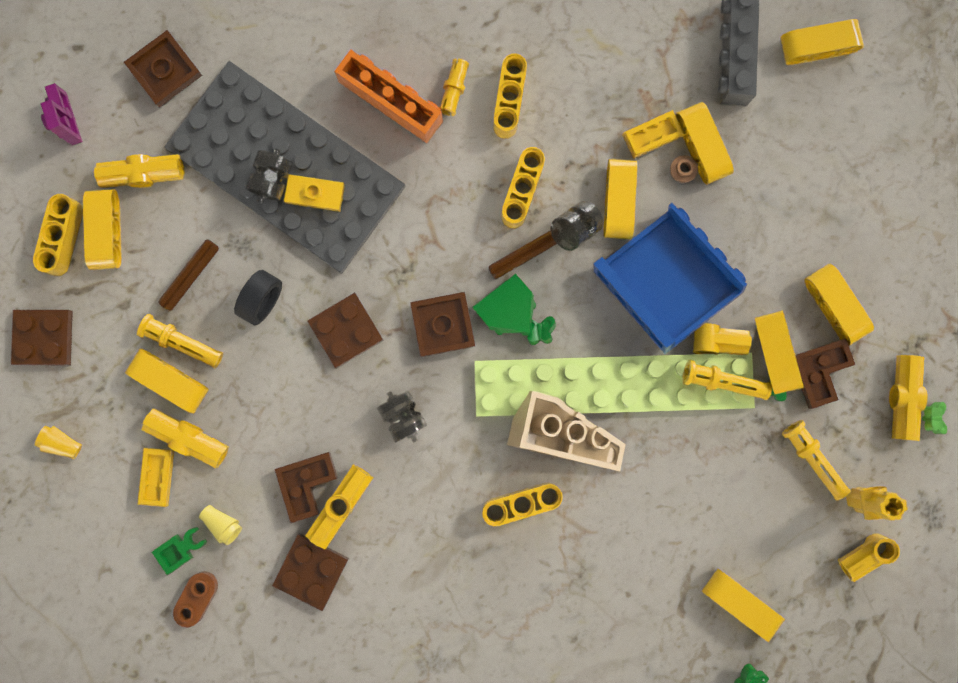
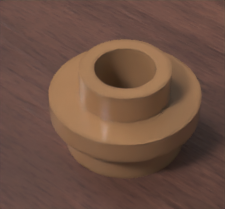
(680, 176)

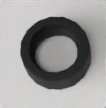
(258, 297)

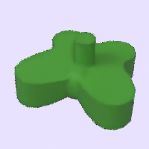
(933, 418)

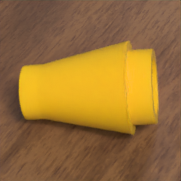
(56, 442)

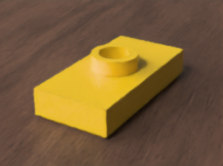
(653, 134)
(314, 193)
(155, 477)

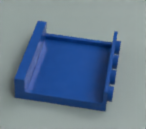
(671, 278)

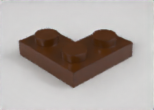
(815, 370)
(297, 483)

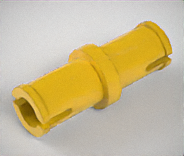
(454, 87)

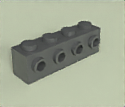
(739, 51)

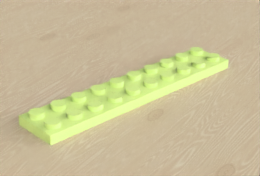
(608, 383)

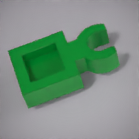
(176, 551)

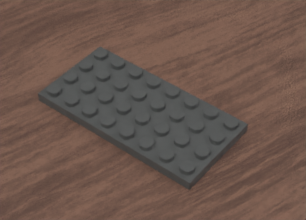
(245, 116)

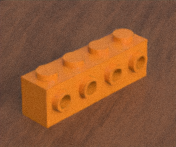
(389, 96)

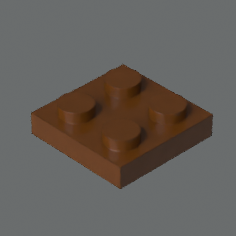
(162, 68)
(442, 324)
(345, 330)
(41, 337)
(310, 572)

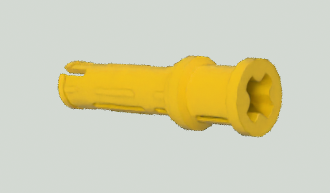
(168, 336)
(713, 375)
(809, 447)

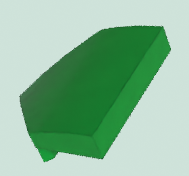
(508, 308)

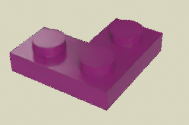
(59, 116)

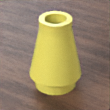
(221, 525)

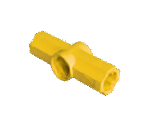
(139, 171)
(908, 397)
(185, 438)
(876, 503)
(329, 520)

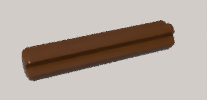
(522, 255)
(188, 275)

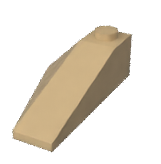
(554, 429)

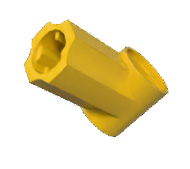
(716, 340)
(865, 557)

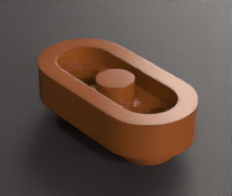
(195, 600)

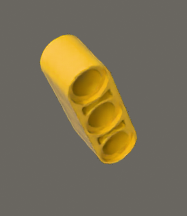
(821, 42)
(509, 83)
(705, 143)
(526, 175)
(620, 199)
(53, 222)
(102, 229)
(839, 304)
(778, 352)
(166, 380)
(536, 505)
(743, 605)

